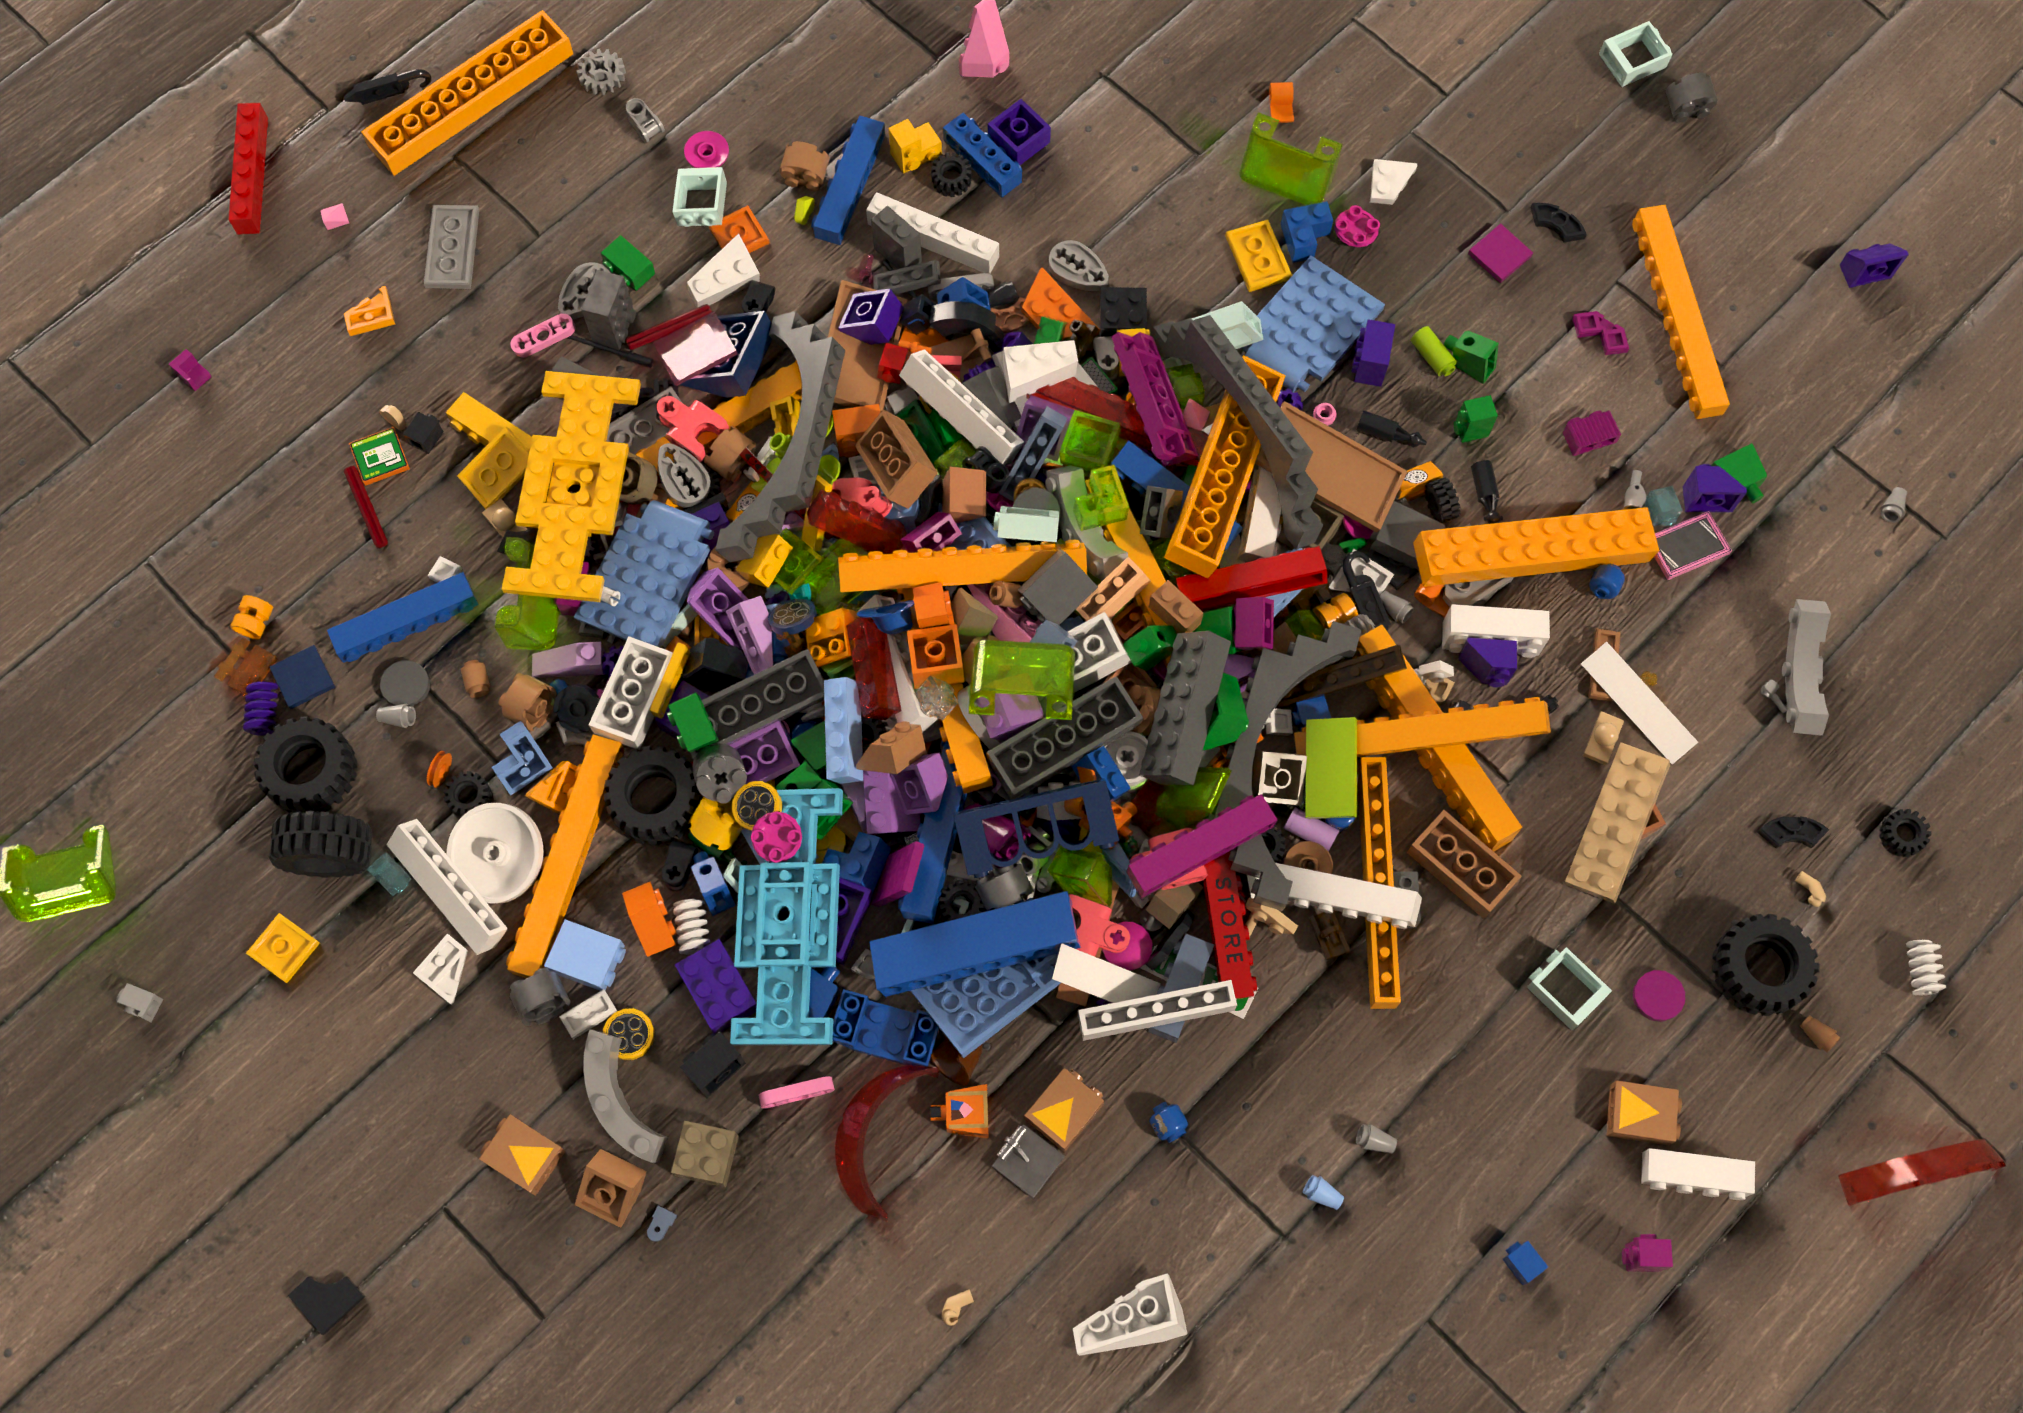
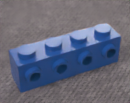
(983, 154)

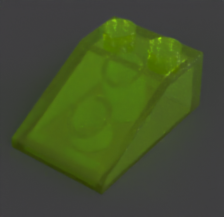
(798, 564)
(825, 579)
(1188, 803)

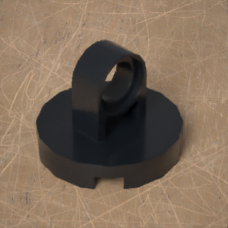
(576, 707)

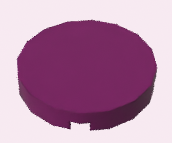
(1659, 995)

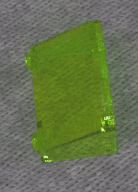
(534, 619)
(58, 880)

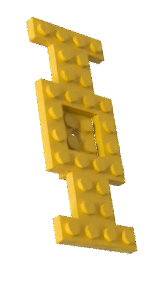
(582, 459)

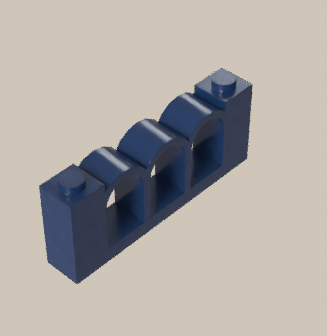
(973, 840)

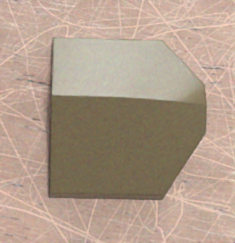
(971, 617)

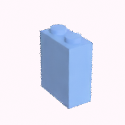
(585, 956)

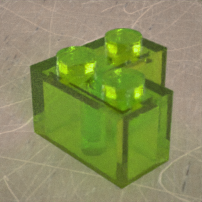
(1186, 384)
(1106, 502)

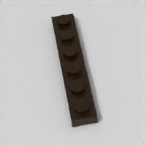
(1346, 675)

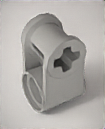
(645, 122)
(1106, 356)

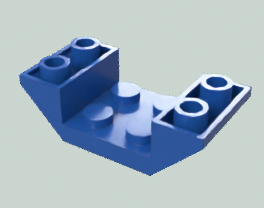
(884, 1030)

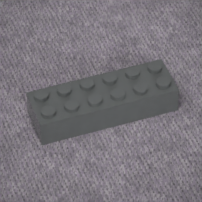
(765, 698)
(1185, 708)
(1058, 743)

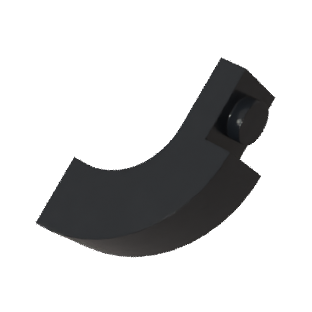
(964, 318)

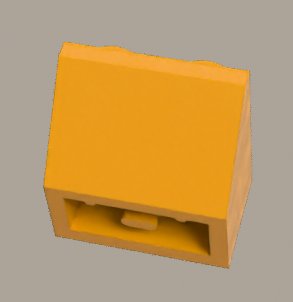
(828, 636)

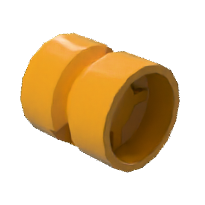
(1339, 610)
(245, 623)

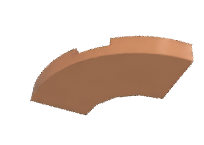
(1011, 318)

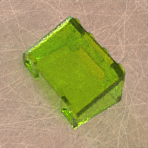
(1286, 168)
(1023, 670)

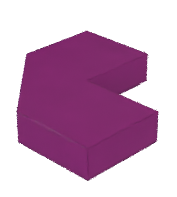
(1611, 335)

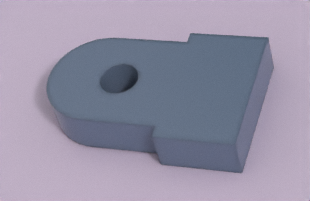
(663, 1219)

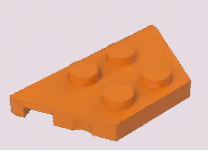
(1050, 300)

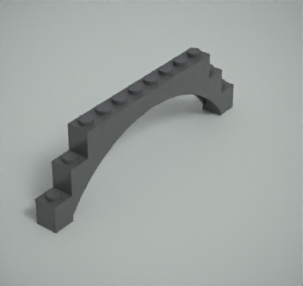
(1284, 448)
(795, 478)
(1272, 680)

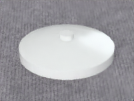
(497, 851)

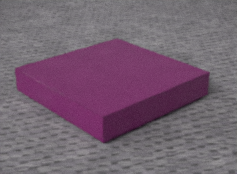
(1500, 253)

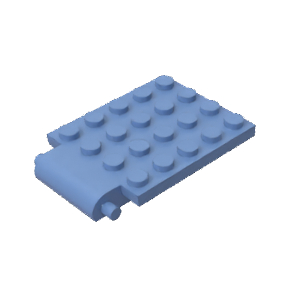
(1311, 324)
(653, 569)
(984, 1003)

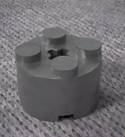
(1691, 97)
(719, 772)
(1003, 888)
(539, 997)

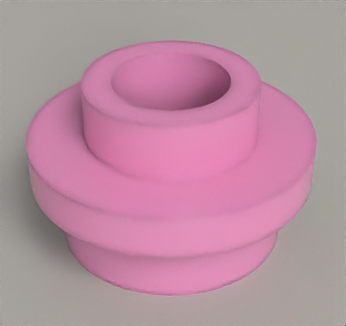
(1327, 409)

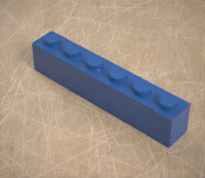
(849, 180)
(1145, 472)
(402, 618)

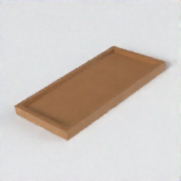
(859, 370)
(1345, 471)

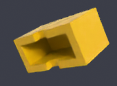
(785, 414)
(767, 560)

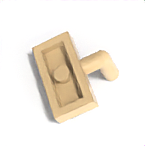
(1277, 921)

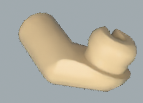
(1815, 888)
(953, 1306)

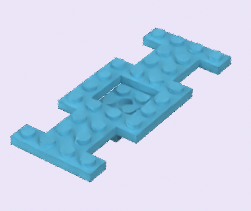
(784, 947)

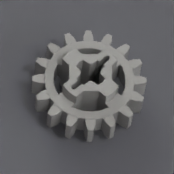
(601, 71)

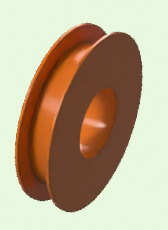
(439, 769)

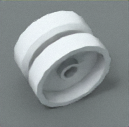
(1130, 749)

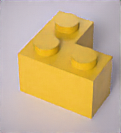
(913, 145)

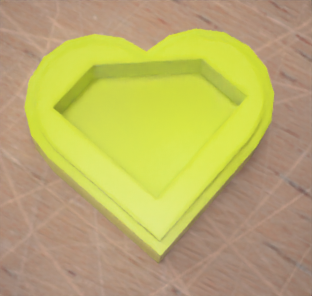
(803, 209)

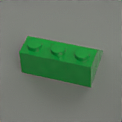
(1228, 716)

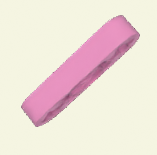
(544, 326)
(796, 1092)

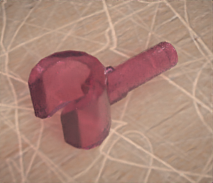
(867, 271)

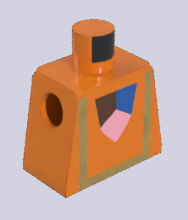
(964, 1111)

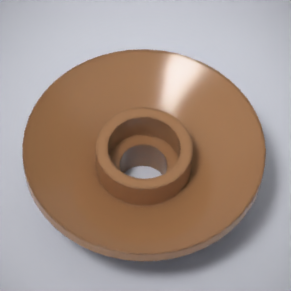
(1308, 851)

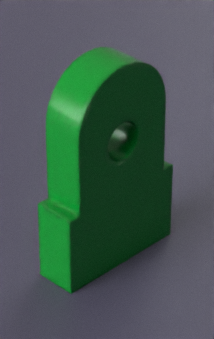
(1355, 544)

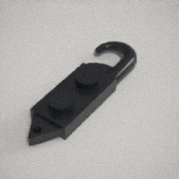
(385, 86)
(1365, 592)

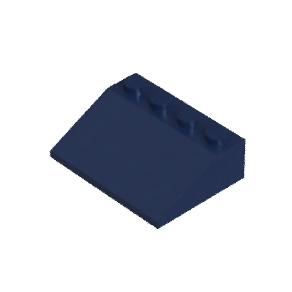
(734, 376)

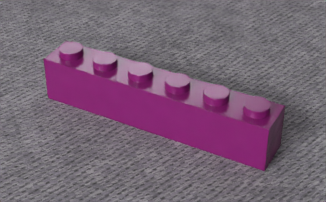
(1200, 845)

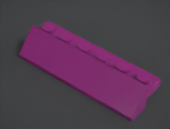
(1155, 398)

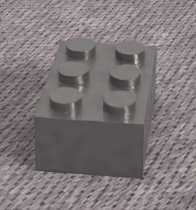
(608, 309)

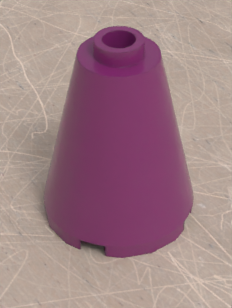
(1001, 835)

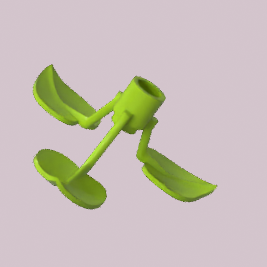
(828, 468)

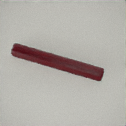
(666, 327)
(365, 506)

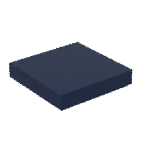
(302, 677)

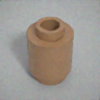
(1005, 594)
(475, 678)

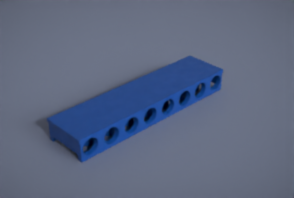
(973, 943)

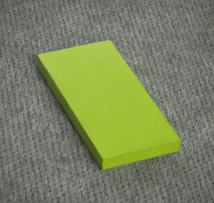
(1331, 768)

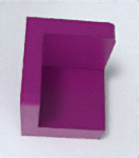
(189, 370)

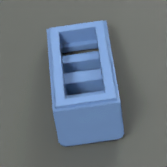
(1119, 862)

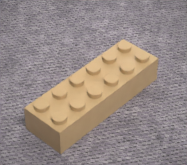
(1617, 822)

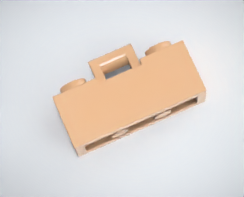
(1115, 591)

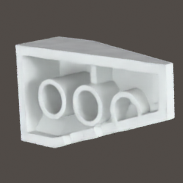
(1139, 1318)

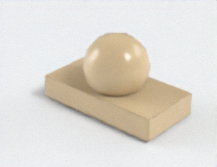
(502, 518)
(1603, 738)

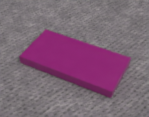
(898, 874)

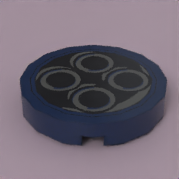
(792, 616)

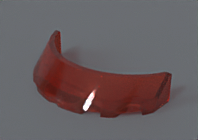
(853, 1129)
(1919, 1170)

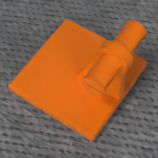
(921, 341)

